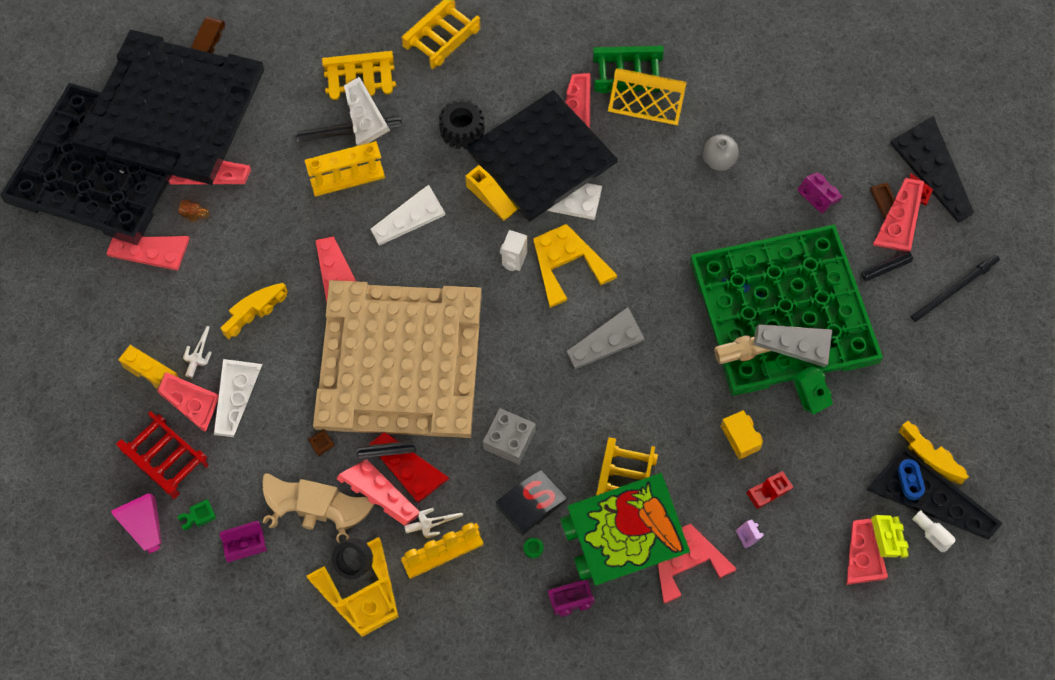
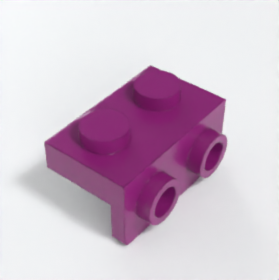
(819, 192)
(243, 541)
(571, 597)

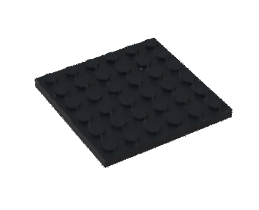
(542, 155)

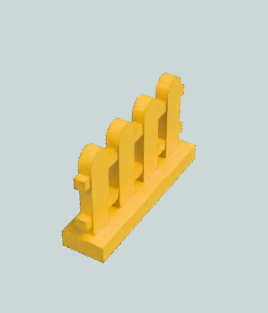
(352, 66)
(442, 551)

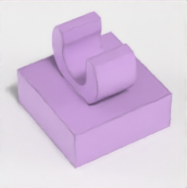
(749, 533)

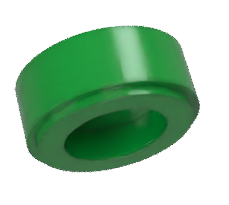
(533, 548)

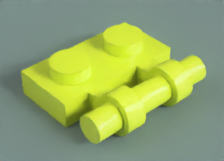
(889, 536)

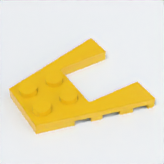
(559, 248)
(368, 607)

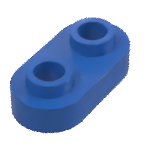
(911, 480)

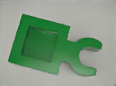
(200, 514)

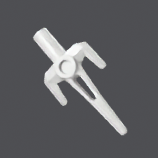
(196, 358)
(426, 523)

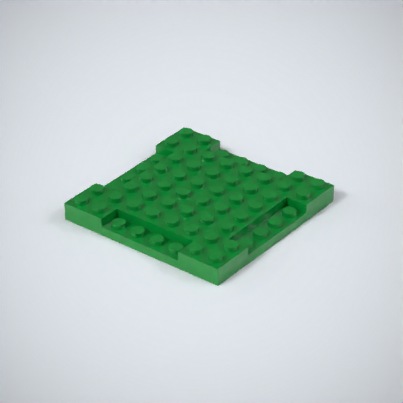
(803, 286)

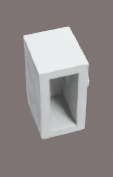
(514, 250)

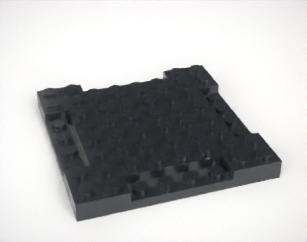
(170, 108)
(79, 184)

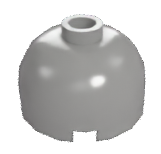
(720, 152)

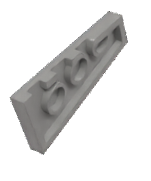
(608, 339)
(797, 342)

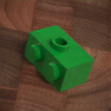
(812, 389)

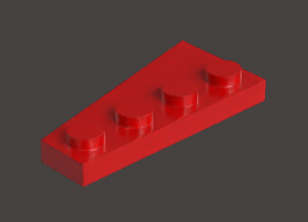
(411, 471)

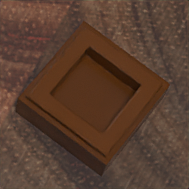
(321, 442)

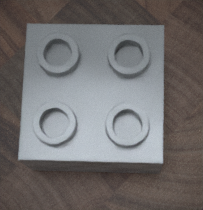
(509, 436)

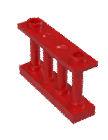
(157, 473)

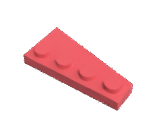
(228, 174)

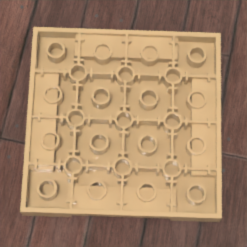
(399, 360)

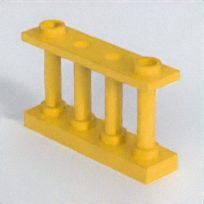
(433, 18)
(345, 178)
(609, 469)

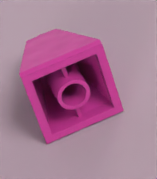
(141, 521)

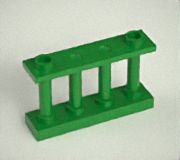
(625, 54)

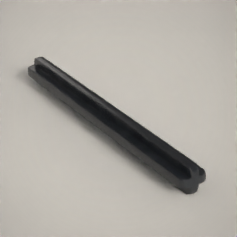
(339, 130)

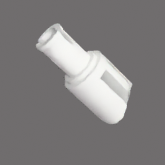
(934, 532)

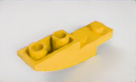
(257, 303)
(939, 459)

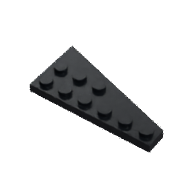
(931, 161)
(940, 499)

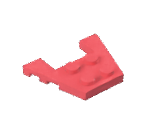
(700, 551)

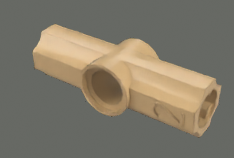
(740, 349)

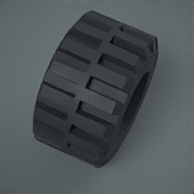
(461, 112)

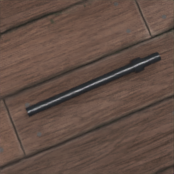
(982, 268)

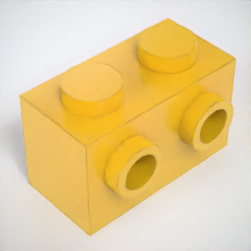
(741, 434)

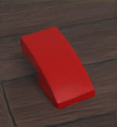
(769, 490)

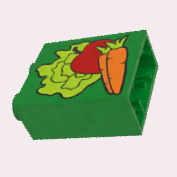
(625, 530)

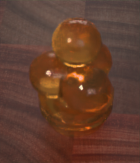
(192, 210)

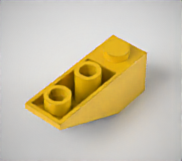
(489, 192)

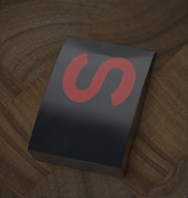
(530, 502)

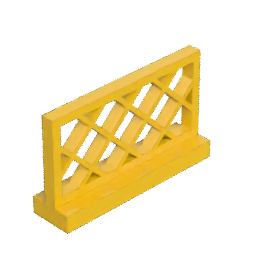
(651, 81)

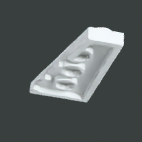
(366, 118)
(409, 216)
(234, 392)

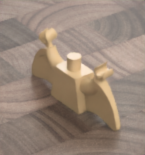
(314, 503)

